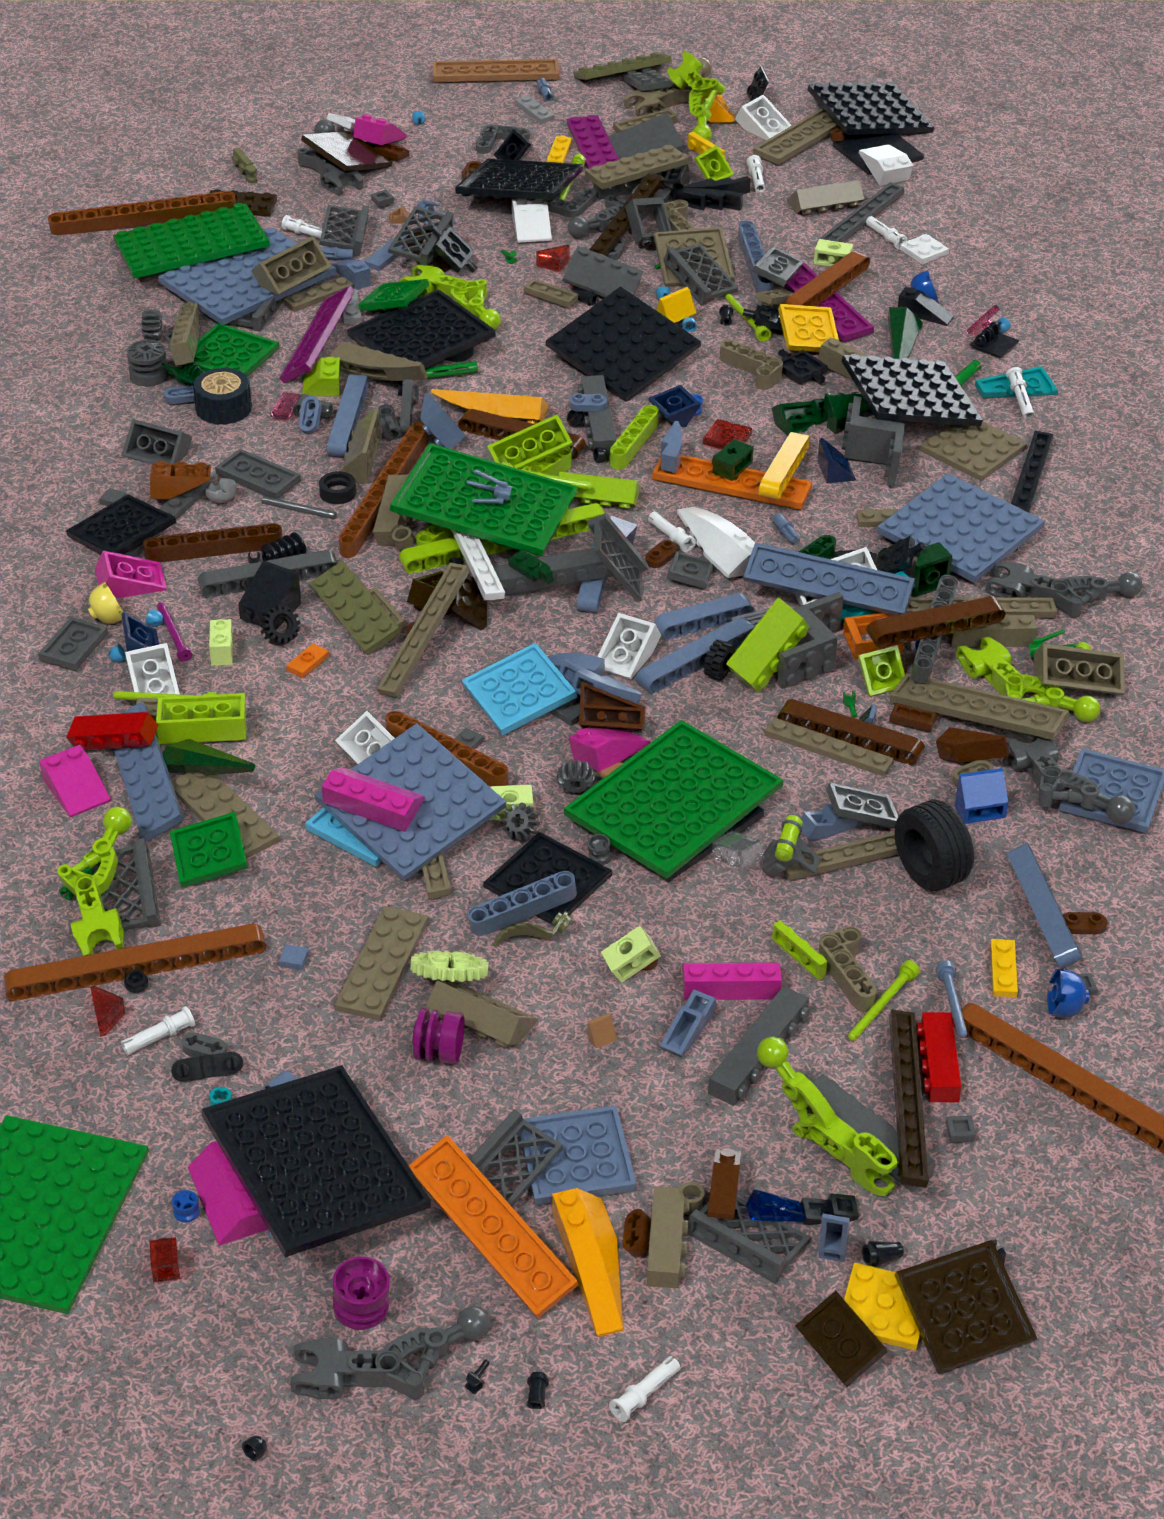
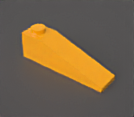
(719, 110)

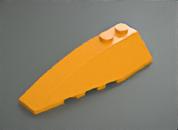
(517, 407)
(592, 1254)

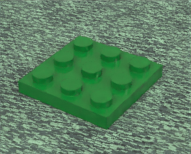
(393, 295)
(208, 849)

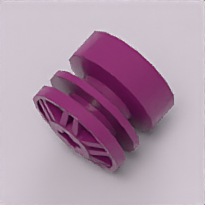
(433, 1036)
(361, 1293)

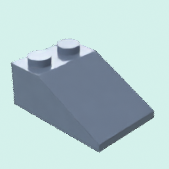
(439, 423)

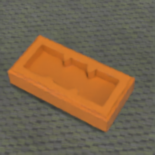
(307, 660)

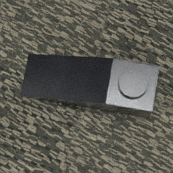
(677, 177)
(924, 306)

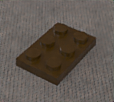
(471, 604)
(841, 1338)

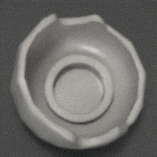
(222, 492)

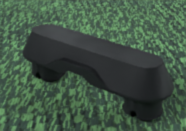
(207, 1066)

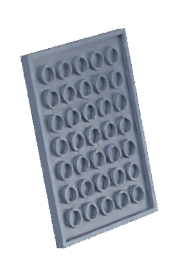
(227, 285)

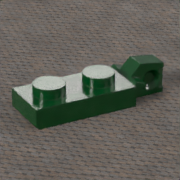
(531, 567)

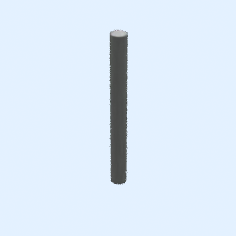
(299, 507)

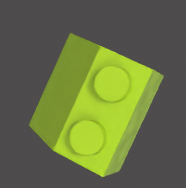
(323, 378)

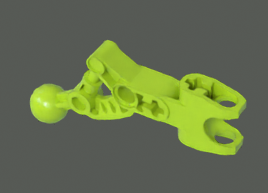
(701, 87)
(458, 290)
(995, 666)
(96, 922)
(858, 1151)

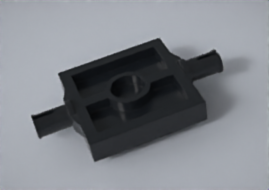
(453, 249)
(765, 316)
(802, 366)
(898, 556)

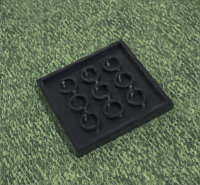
(851, 146)
(121, 526)
(544, 858)

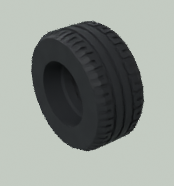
(934, 845)

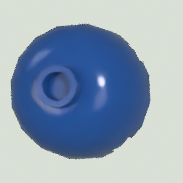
(924, 283)
(1067, 994)

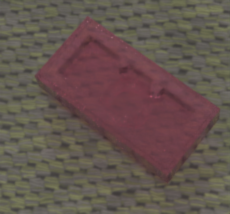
(984, 320)
(284, 407)

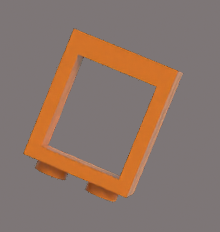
(855, 627)

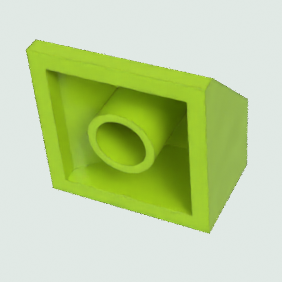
(714, 164)
(881, 670)

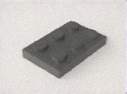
(778, 266)
(73, 643)
(862, 805)

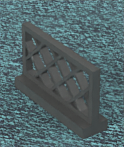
(357, 229)
(427, 253)
(690, 278)
(261, 316)
(618, 554)
(146, 887)
(501, 1140)
(740, 1245)

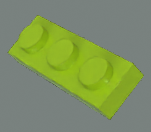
(799, 950)

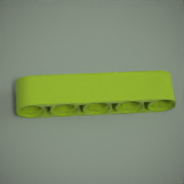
(634, 437)

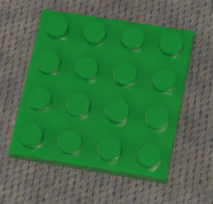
(233, 349)

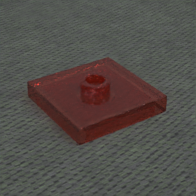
(724, 432)

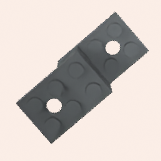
(873, 440)
(817, 650)

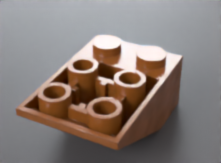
(174, 479)

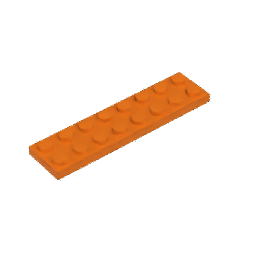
(698, 474)
(493, 1227)

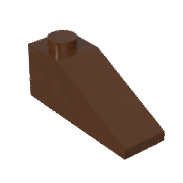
(968, 745)
(724, 1183)

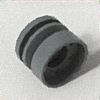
(146, 361)

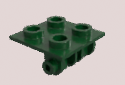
(187, 374)

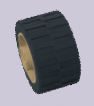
(222, 396)

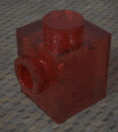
(164, 1259)

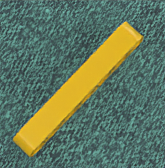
(784, 465)

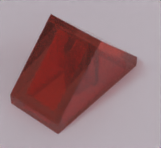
(553, 258)
(108, 1009)

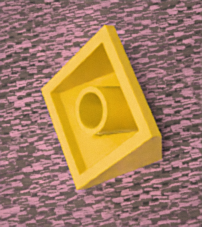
(677, 305)

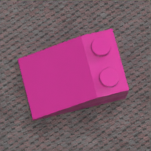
(376, 130)
(129, 575)
(605, 746)
(74, 781)

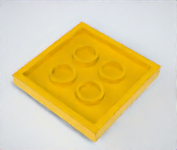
(806, 326)
(881, 1306)

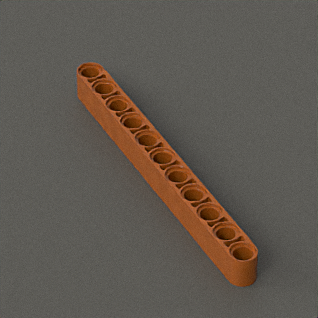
(137, 213)
(365, 516)
(148, 958)
(1065, 1075)

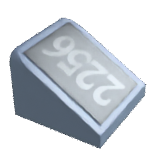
(869, 715)

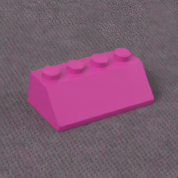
(371, 798)
(733, 980)
(224, 1197)

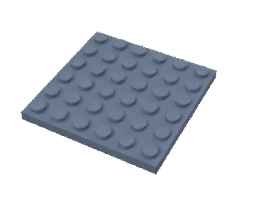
(966, 522)
(452, 806)

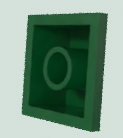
(929, 568)

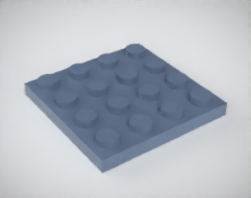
(1119, 777)
(591, 1156)

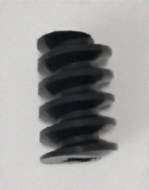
(283, 547)

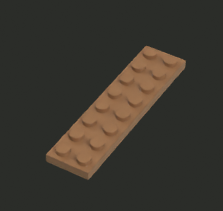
(495, 70)

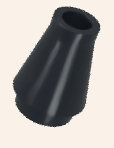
(879, 1253)

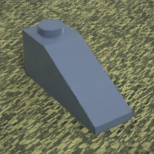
(355, 271)

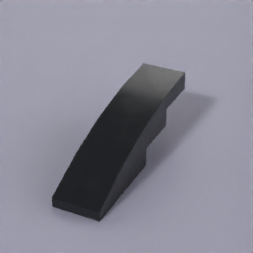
(739, 185)
(715, 199)

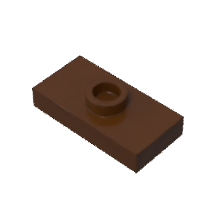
(392, 151)
(913, 717)

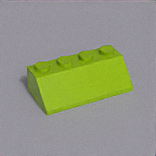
(531, 443)
(606, 490)
(759, 653)
(201, 718)

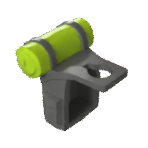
(788, 850)

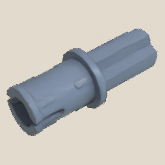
(545, 90)
(335, 253)
(786, 528)

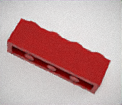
(112, 730)
(940, 1057)

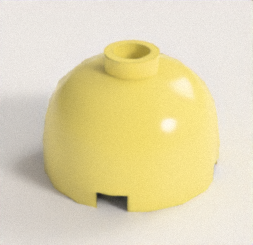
(104, 605)

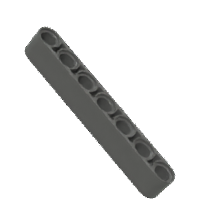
(238, 578)
(929, 647)

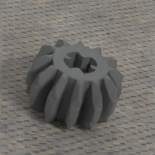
(152, 324)
(575, 776)
(522, 830)

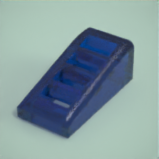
(771, 1207)

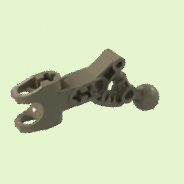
(663, 98)

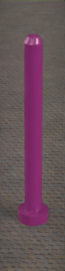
(183, 653)

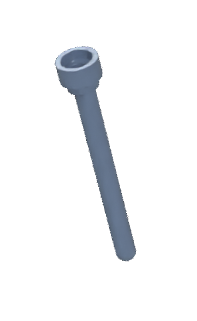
(946, 972)

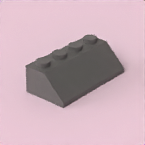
(600, 274)

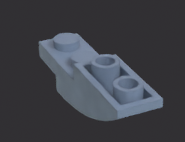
(575, 674)

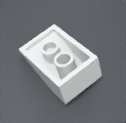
(761, 118)
(887, 164)
(628, 645)
(152, 670)

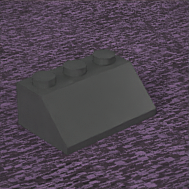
(155, 443)

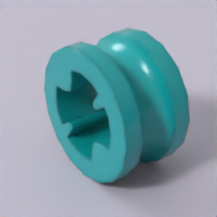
(222, 1092)

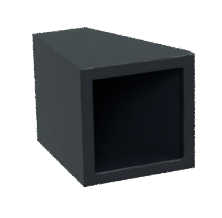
(268, 589)

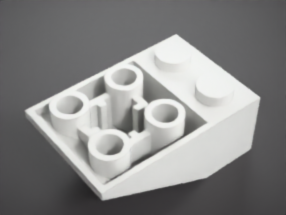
(531, 220)

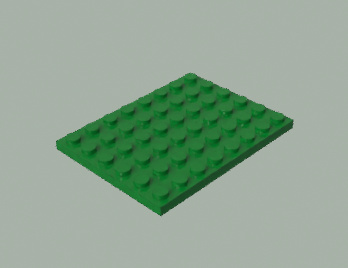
(190, 240)
(439, 495)
(673, 798)
(57, 1207)

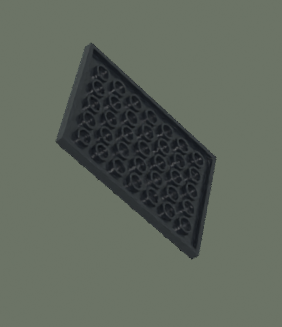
(315, 1160)

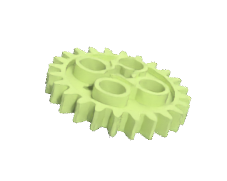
(462, 966)

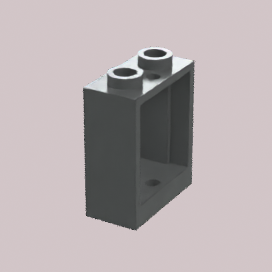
(653, 205)

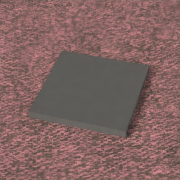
(646, 136)

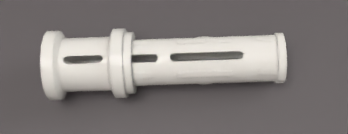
(758, 181)
(301, 227)
(890, 234)
(1019, 386)
(675, 534)
(168, 1026)
(636, 1395)

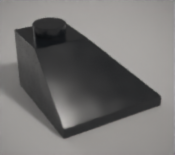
(514, 147)

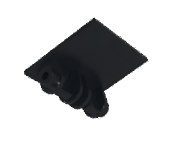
(758, 84)
(994, 342)

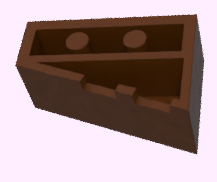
(609, 711)

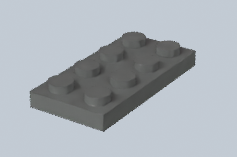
(646, 79)
(258, 473)

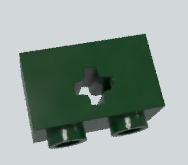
(732, 459)

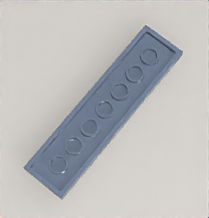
(823, 577)
(149, 786)

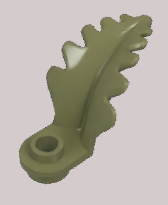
(560, 923)

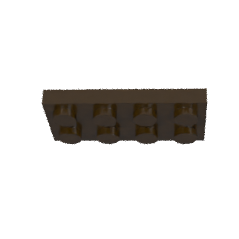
(258, 203)

